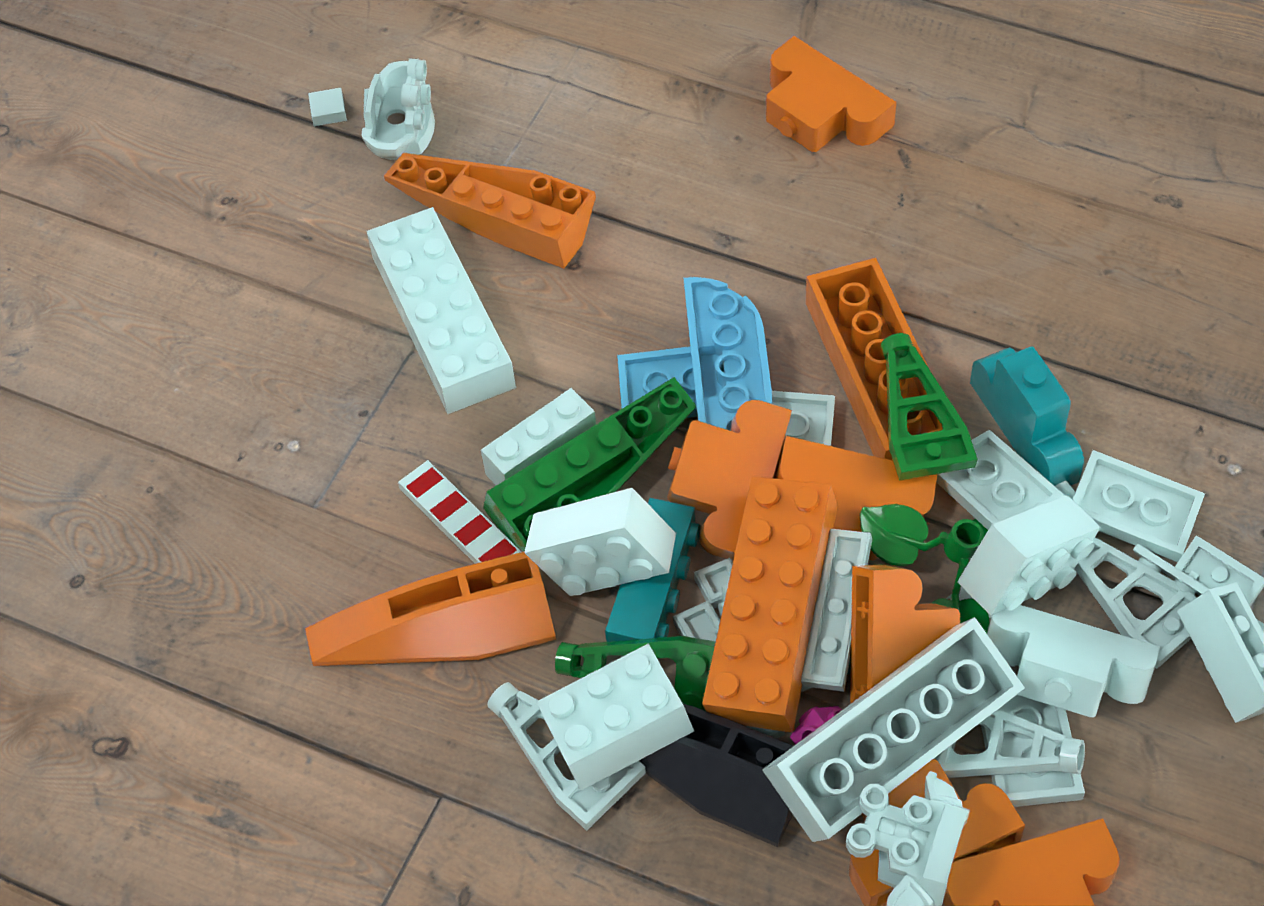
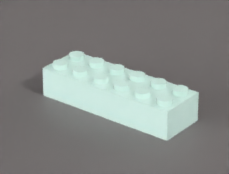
(441, 310)
(893, 729)

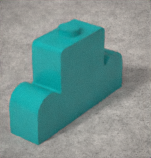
(1030, 411)

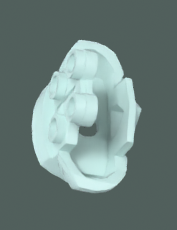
(398, 90)
(912, 841)

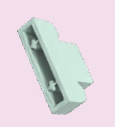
(1072, 661)

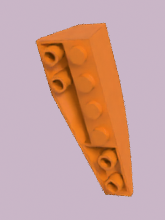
(501, 203)
(441, 618)

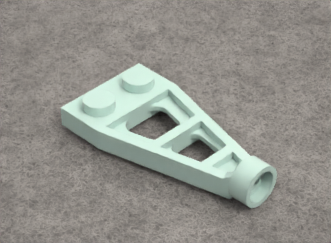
(1161, 627)
(1041, 756)
(584, 806)

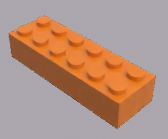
(853, 317)
(770, 603)

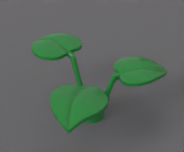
(901, 532)

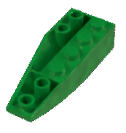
(590, 463)

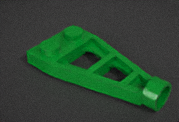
(926, 452)
(690, 654)

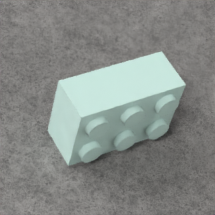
(601, 542)
(1029, 555)
(615, 716)

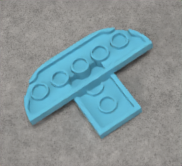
(721, 365)

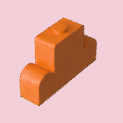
(819, 99)
(718, 465)
(855, 480)
(890, 623)
(990, 826)
(1039, 871)

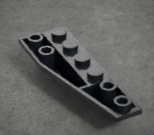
(722, 774)

